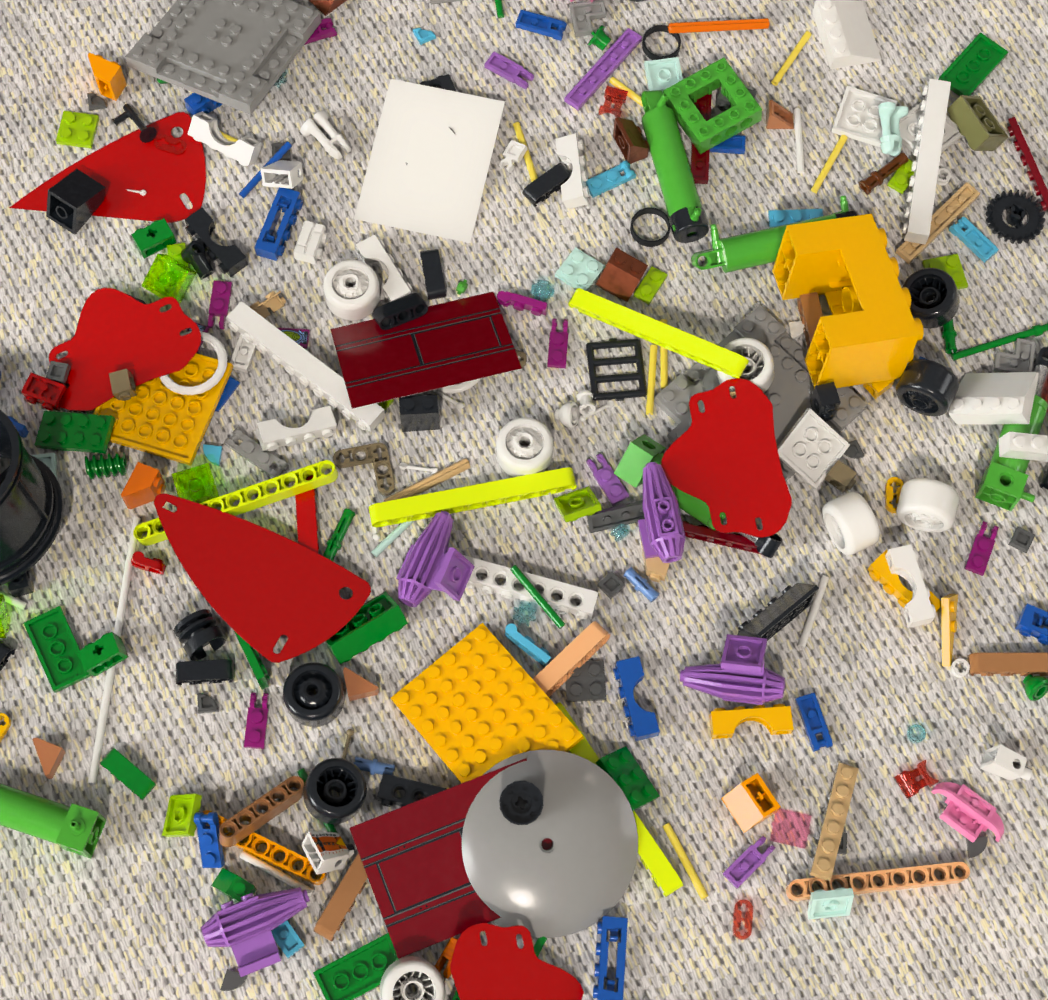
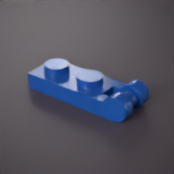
(540, 24)
(813, 721)
(208, 837)

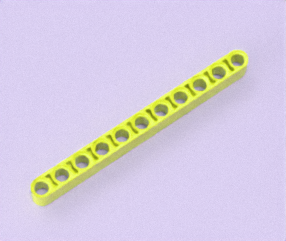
(659, 333)
(244, 495)
(472, 497)
(649, 851)

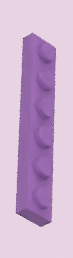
(603, 69)

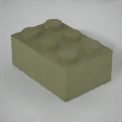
(977, 123)

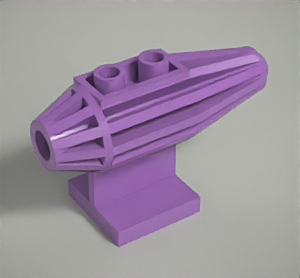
(662, 528)
(432, 565)
(739, 675)
(249, 926)

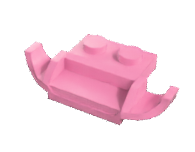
(968, 811)

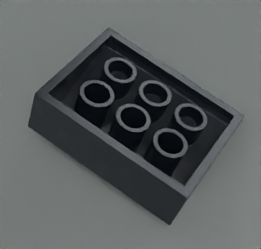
(779, 611)

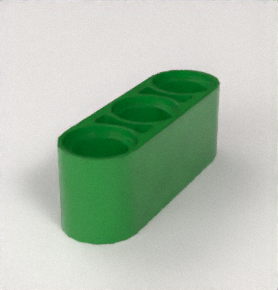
(128, 773)

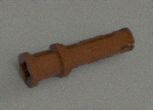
(877, 177)

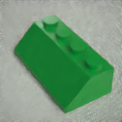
(370, 625)

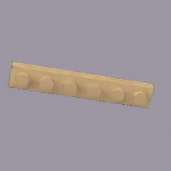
(941, 220)
(834, 822)

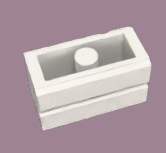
(310, 242)

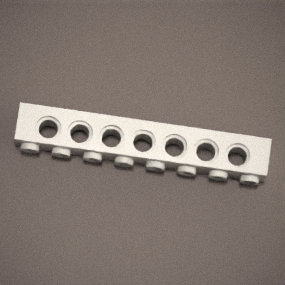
(549, 587)

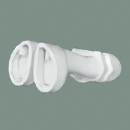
(321, 118)

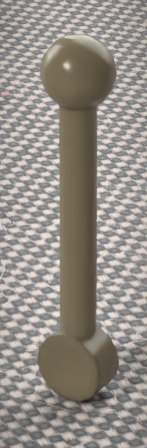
(350, 732)

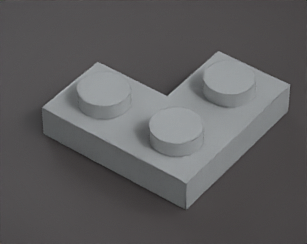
(583, 12)
(1020, 361)

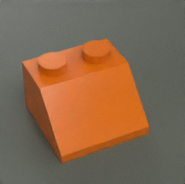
(142, 486)

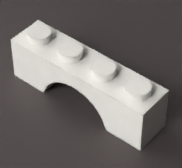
(205, 129)
(574, 190)
(373, 254)
(274, 435)
(903, 562)

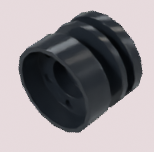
(197, 632)
(528, 792)

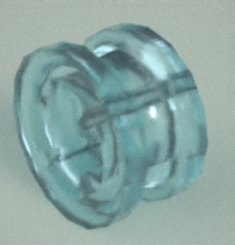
(619, 532)
(921, 737)

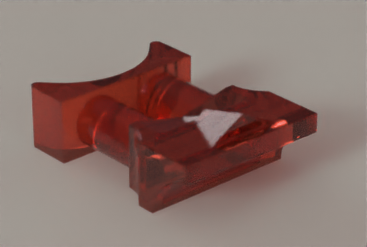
(615, 96)
(908, 783)

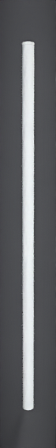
(111, 671)

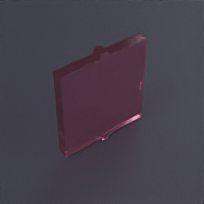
(790, 828)

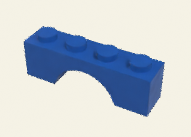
(642, 723)

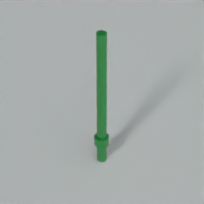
(1035, 331)

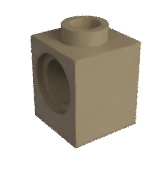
(122, 384)
(841, 476)

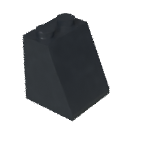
(74, 200)
(419, 413)

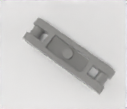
(253, 453)

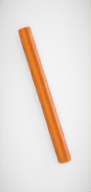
(721, 25)

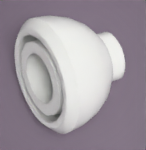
(568, 414)

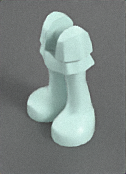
(890, 118)

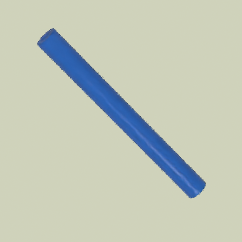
(258, 177)

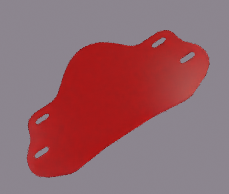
(120, 335)
(732, 460)
(506, 971)

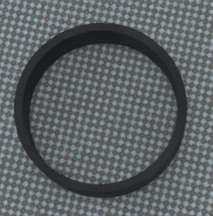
(660, 28)
(650, 210)

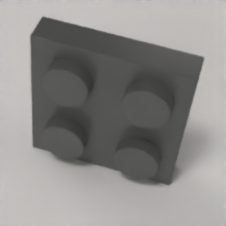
(587, 683)

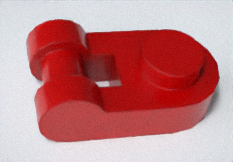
(151, 565)

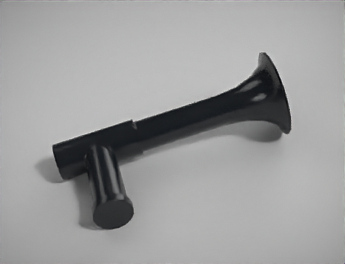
(147, 133)

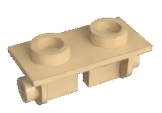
(273, 301)

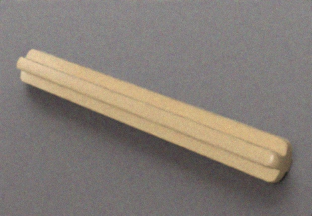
(431, 480)

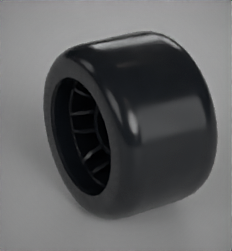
(934, 285)
(927, 387)
(316, 709)
(342, 777)

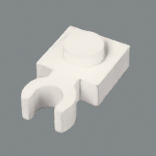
(512, 154)

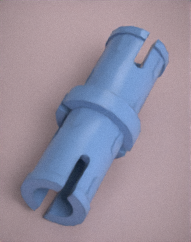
(641, 584)
(374, 766)

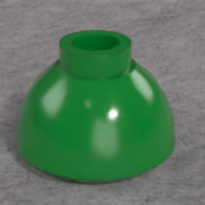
(1035, 687)

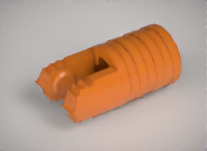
(446, 955)

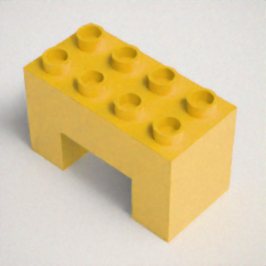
(871, 318)

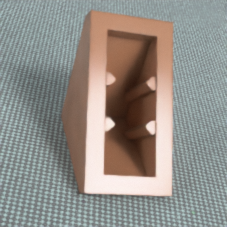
(778, 117)
(357, 686)
(49, 756)

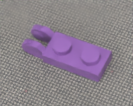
(508, 69)
(608, 481)
(747, 864)

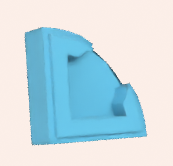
(423, 35)
(213, 453)

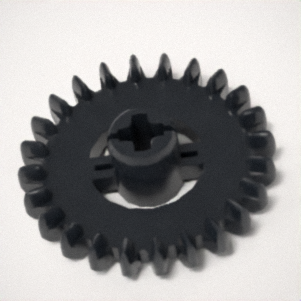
(1017, 208)

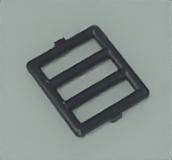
(638, 359)

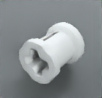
(587, 406)

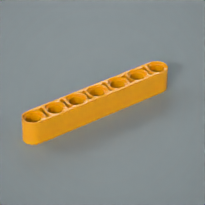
(272, 850)

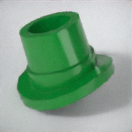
(600, 39)

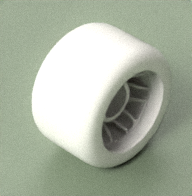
(351, 290)
(760, 362)
(521, 460)
(927, 505)
(850, 523)
(412, 970)

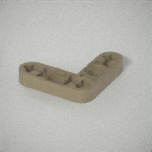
(370, 457)

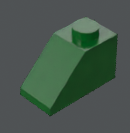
(233, 885)

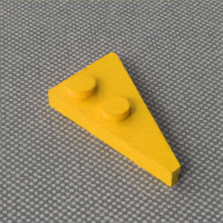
(949, 626)

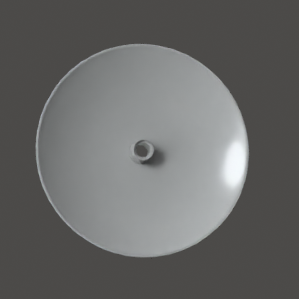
(590, 854)

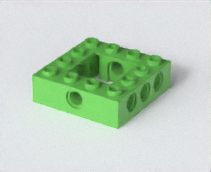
(707, 134)

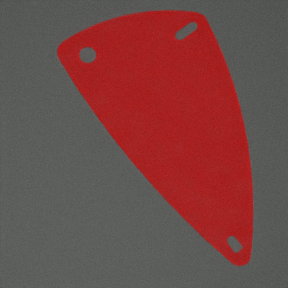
(139, 166)
(261, 579)

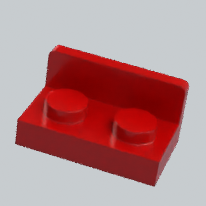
(43, 391)

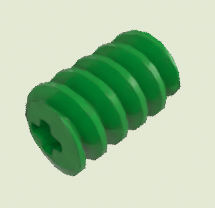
(106, 466)

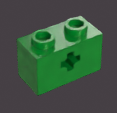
(162, 237)
(103, 654)

